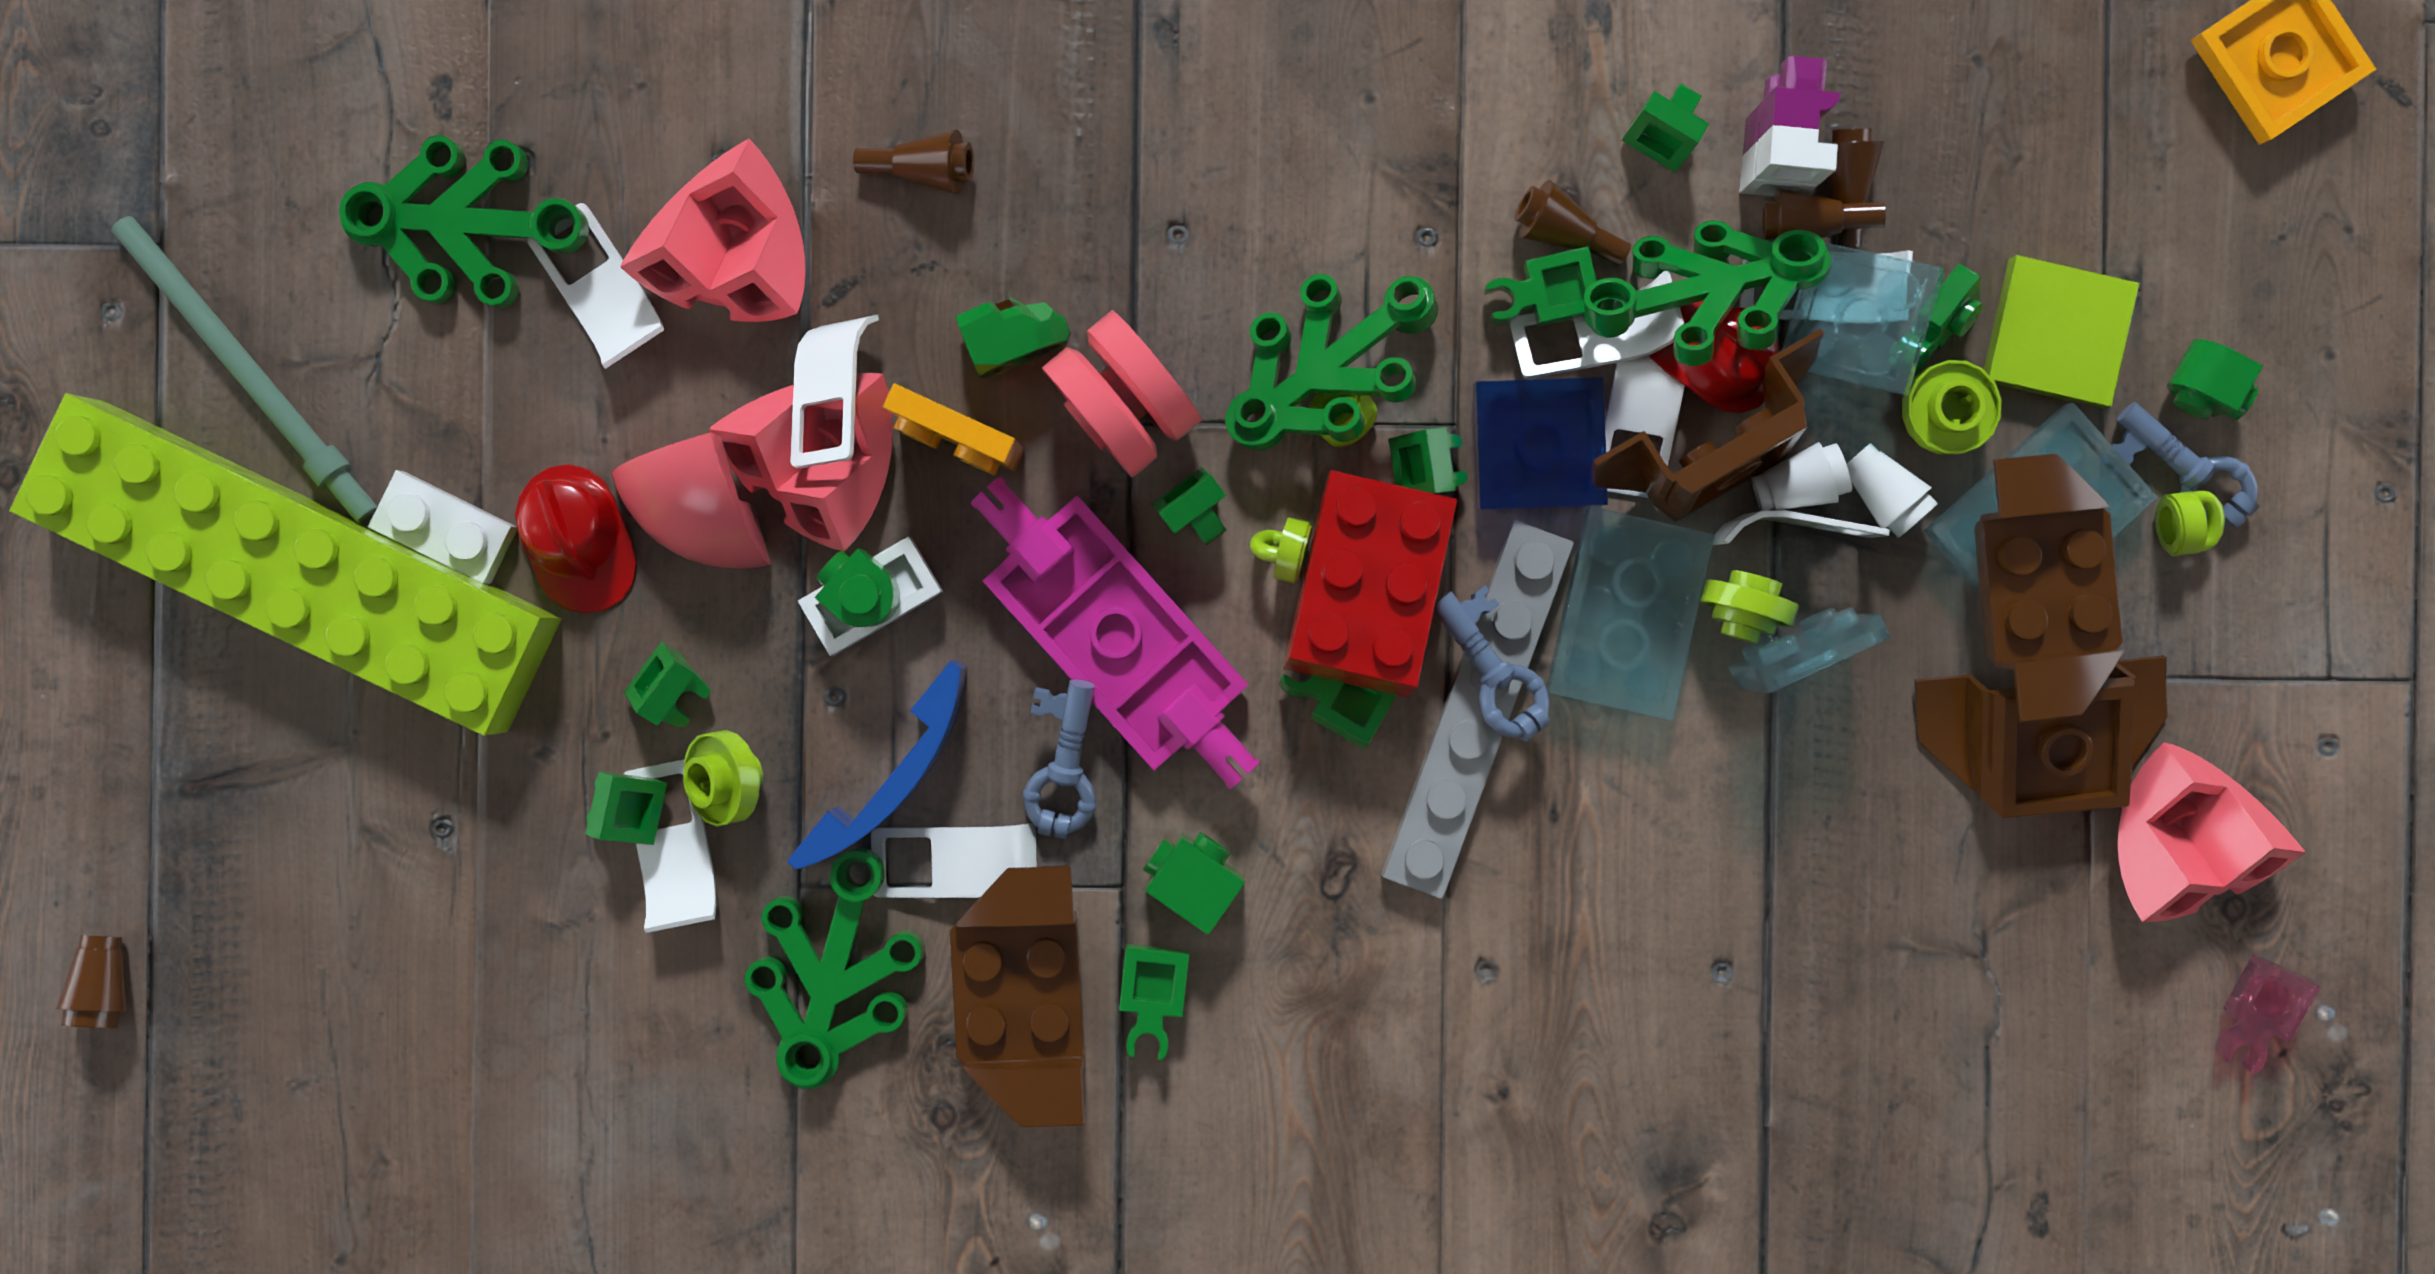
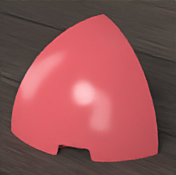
(726, 242)
(820, 501)
(691, 504)
(2194, 836)

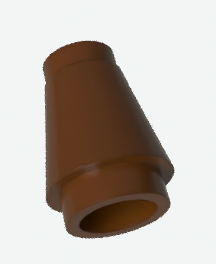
(94, 984)

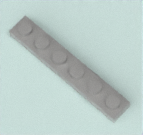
(1462, 740)

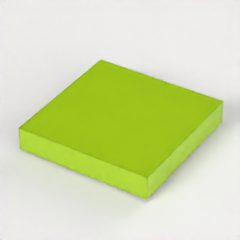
(2060, 331)

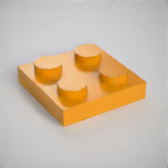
(2282, 60)
(931, 422)

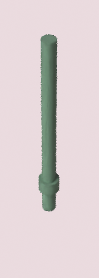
(322, 462)

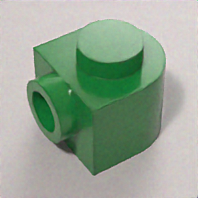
(2214, 381)
(858, 589)

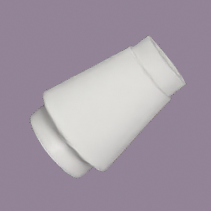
(1804, 479)
(1889, 490)

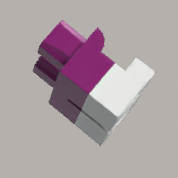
(1784, 131)

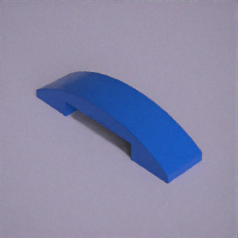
(939, 711)

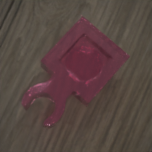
(2266, 1003)

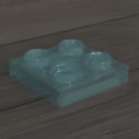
(1871, 318)
(1823, 642)

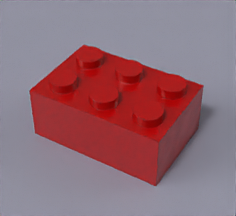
(1370, 584)

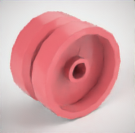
(1122, 394)

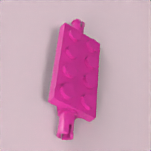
(1117, 630)

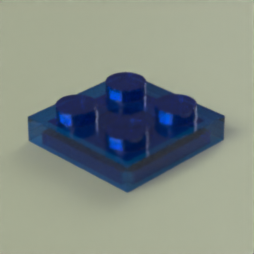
(1538, 443)

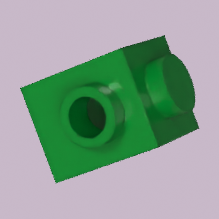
(1193, 879)

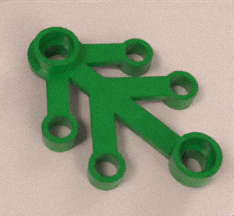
(453, 219)
(1786, 265)
(1324, 367)
(828, 978)

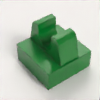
(1667, 128)
(1424, 460)
(1191, 504)
(661, 683)
(625, 808)

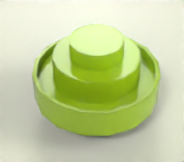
(1952, 407)
(1748, 606)
(722, 777)

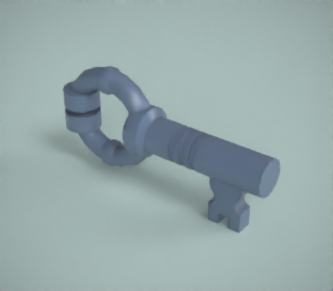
(2193, 470)
(1495, 674)
(1065, 769)

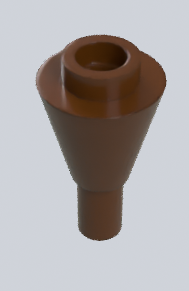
(932, 161)
(1854, 173)
(1817, 214)
(1555, 219)

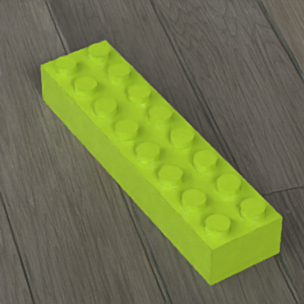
(285, 564)

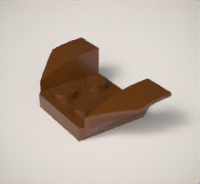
(1710, 471)
(2049, 586)
(2046, 762)
(1022, 996)

